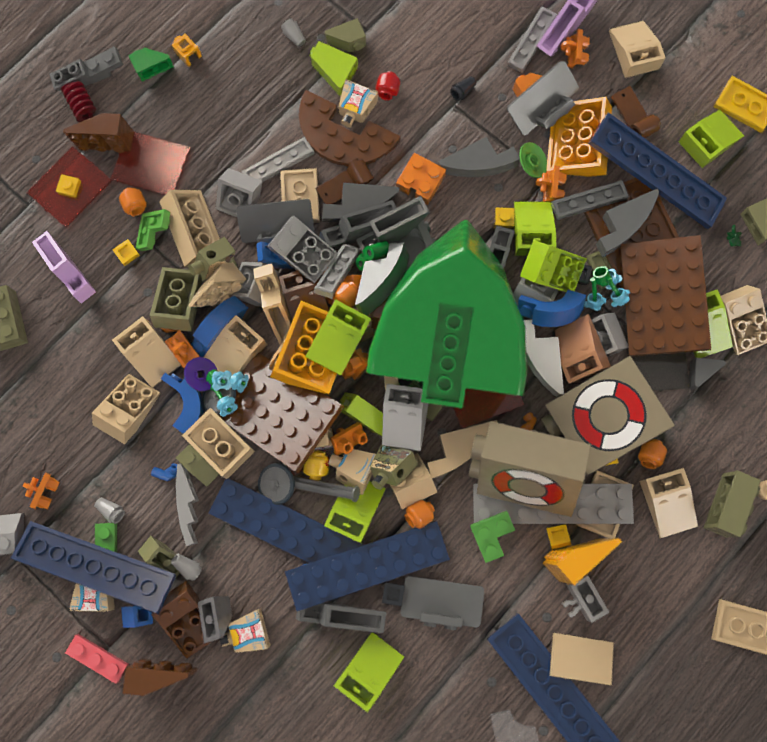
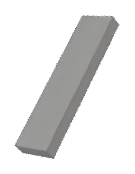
(528, 44)
(280, 160)
(337, 271)

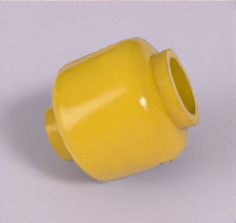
(317, 465)

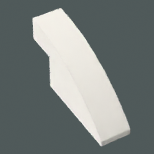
(544, 359)

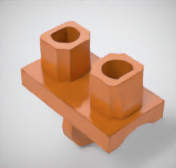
(573, 48)
(550, 182)
(181, 348)
(356, 365)
(346, 439)
(40, 500)

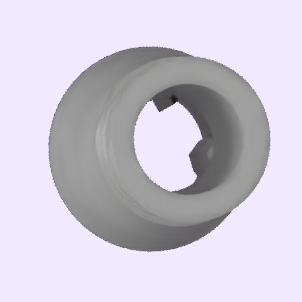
(293, 32)
(110, 510)
(188, 568)

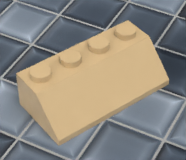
(189, 222)

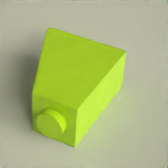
(333, 65)
(362, 412)

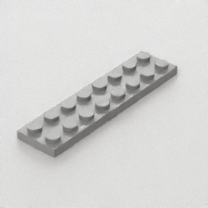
(594, 506)

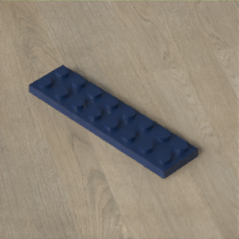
(657, 170)
(278, 524)
(366, 566)
(94, 567)
(555, 695)

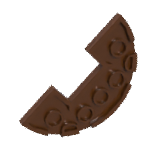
(336, 142)

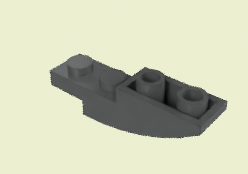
(89, 71)

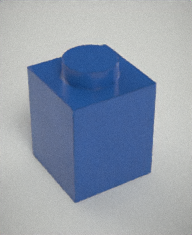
(135, 616)

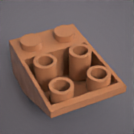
(581, 350)

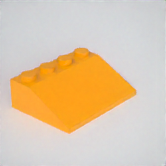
(571, 137)
(291, 364)
(575, 561)

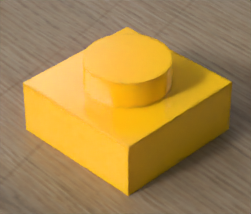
(68, 186)
(504, 217)
(126, 252)
(558, 536)

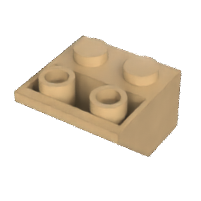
(415, 486)

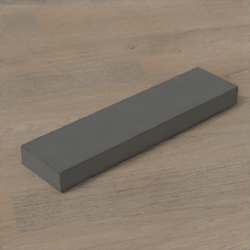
(589, 200)

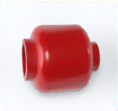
(388, 85)

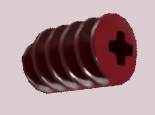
(78, 100)

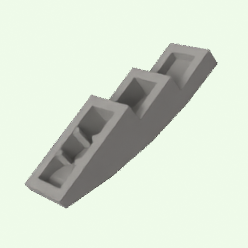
(185, 497)

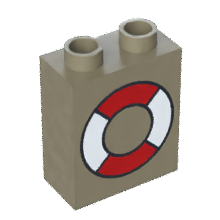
(609, 412)
(529, 468)

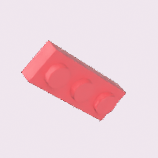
(97, 658)

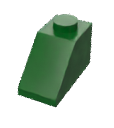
(150, 63)

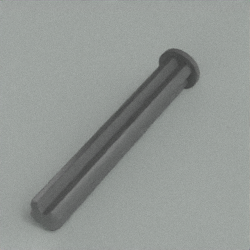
(327, 488)

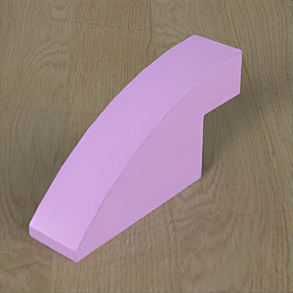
(565, 24)
(63, 267)

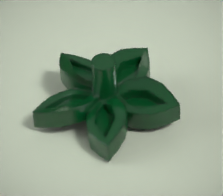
(733, 237)

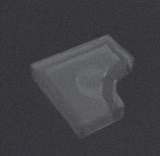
(509, 730)

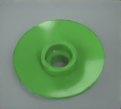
(533, 160)

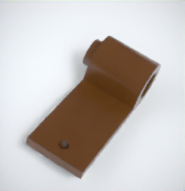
(634, 114)
(356, 173)

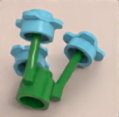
(606, 278)
(226, 380)

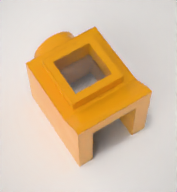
(184, 48)

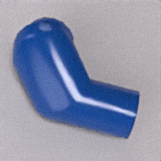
(167, 474)

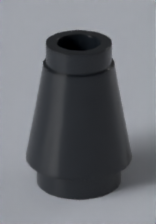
(462, 88)

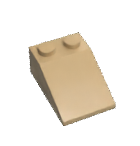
(218, 443)

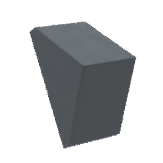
(703, 369)

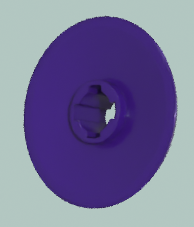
(196, 365)

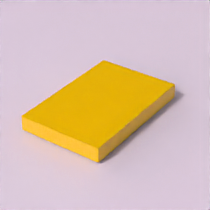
(744, 104)

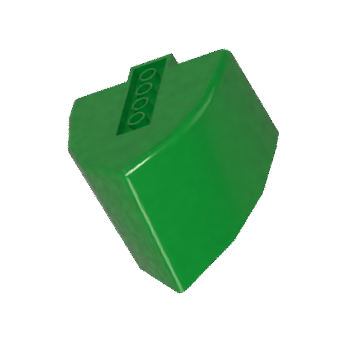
(453, 323)

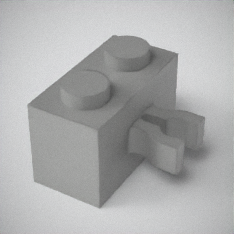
(587, 600)

